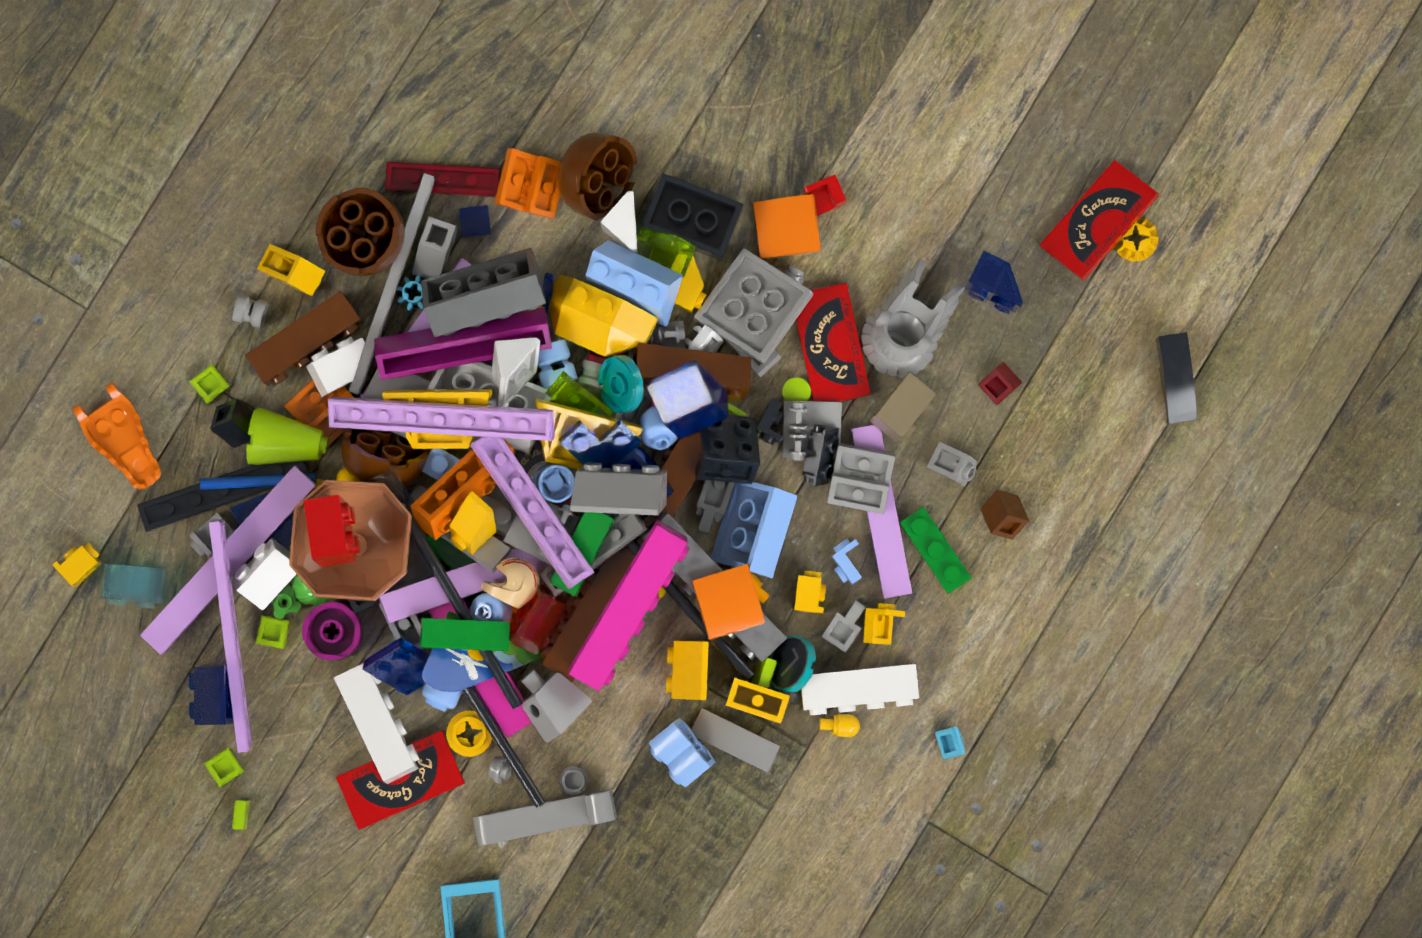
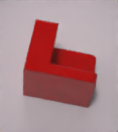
(827, 194)

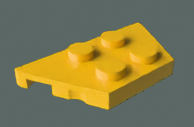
(448, 396)
(564, 419)

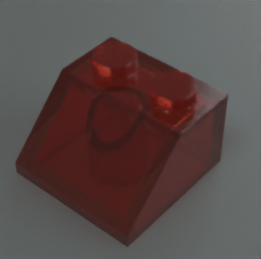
(535, 621)

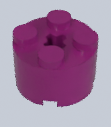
(323, 617)

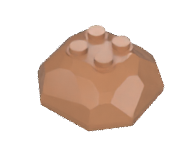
(383, 538)

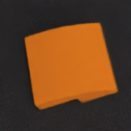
(529, 184)
(787, 226)
(312, 409)
(728, 602)

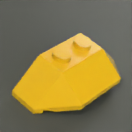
(597, 318)

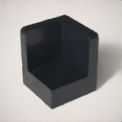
(232, 422)

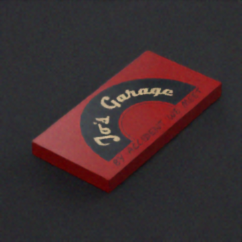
(1099, 220)
(832, 346)
(374, 800)

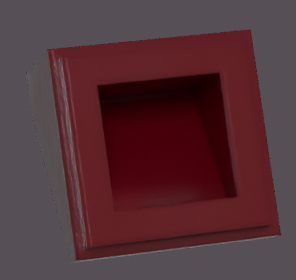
(1000, 383)

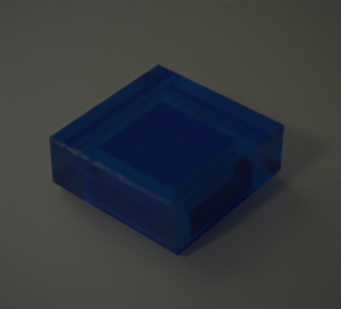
(475, 221)

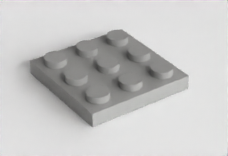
(753, 305)

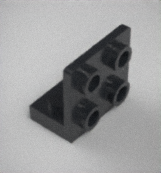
(729, 451)

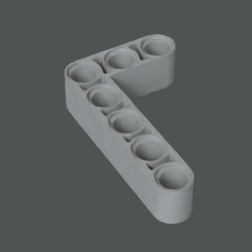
(551, 816)

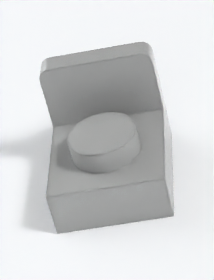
(952, 464)
(202, 539)

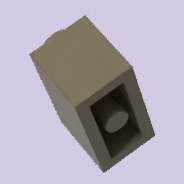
(903, 407)

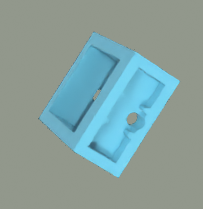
(469, 888)

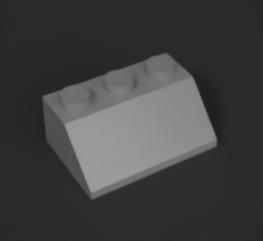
(619, 489)

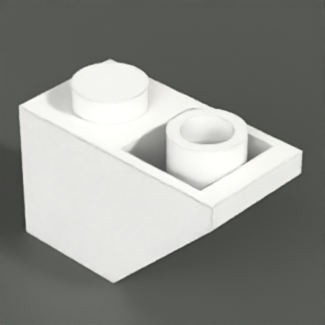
(337, 368)

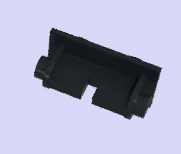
(819, 468)

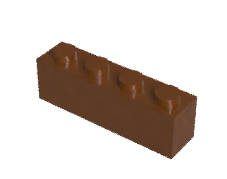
(303, 339)
(729, 370)

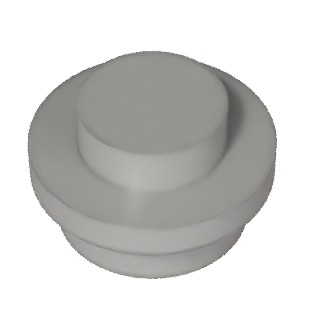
(499, 769)
(573, 780)

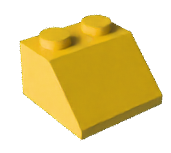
(689, 670)

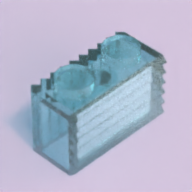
(133, 583)

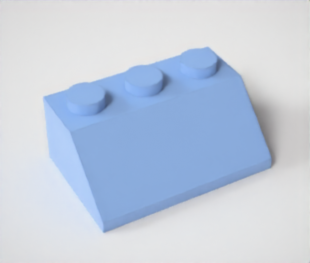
(634, 279)
(754, 528)

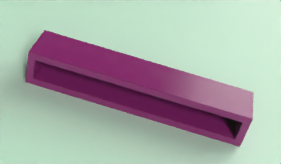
(422, 352)

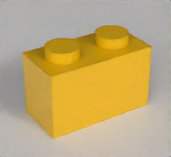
(757, 700)

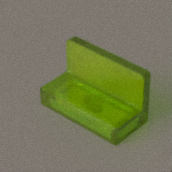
(668, 250)
(572, 394)

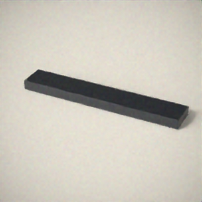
(194, 501)

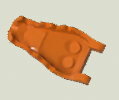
(118, 435)

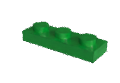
(935, 550)

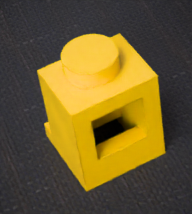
(78, 564)
(809, 592)

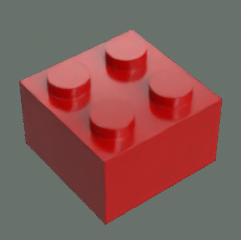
(331, 530)

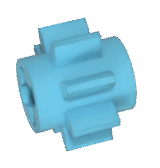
(410, 285)

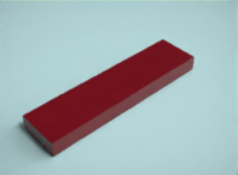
(448, 179)

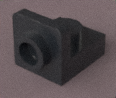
(770, 417)

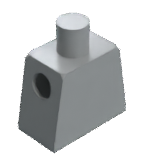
(552, 703)

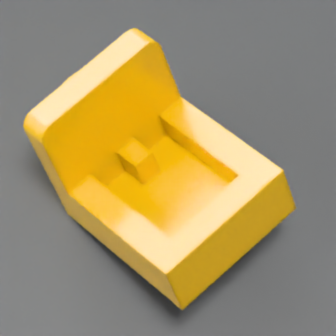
(880, 623)

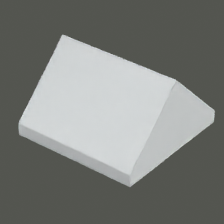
(621, 223)
(513, 366)

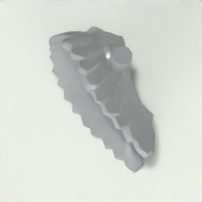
(906, 330)

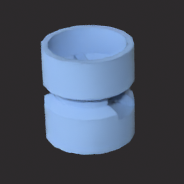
(556, 355)
(554, 482)

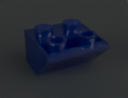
(994, 281)

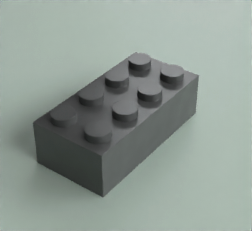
(482, 292)

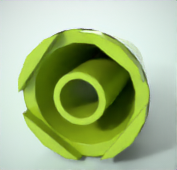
(282, 439)

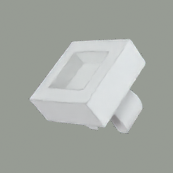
(706, 340)

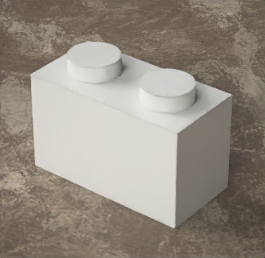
(264, 574)

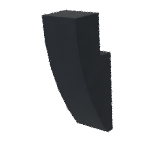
(1177, 377)

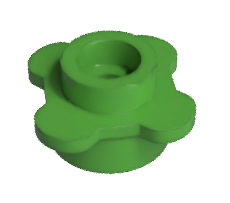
(291, 606)

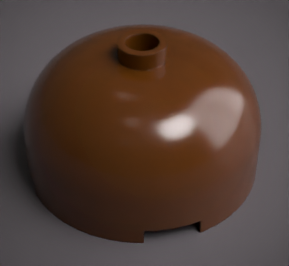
(588, 164)
(348, 222)
(371, 454)

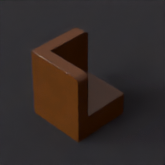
(1004, 514)

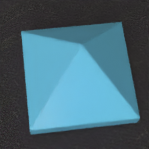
(950, 742)

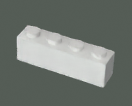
(860, 687)
(377, 724)

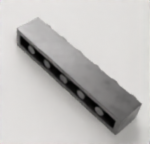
(758, 640)

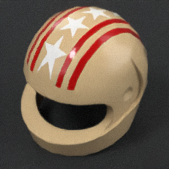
(519, 585)

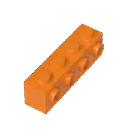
(444, 498)

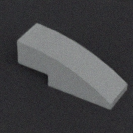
(735, 740)

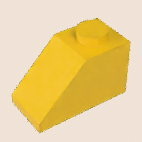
(291, 269)
(690, 289)
(472, 524)

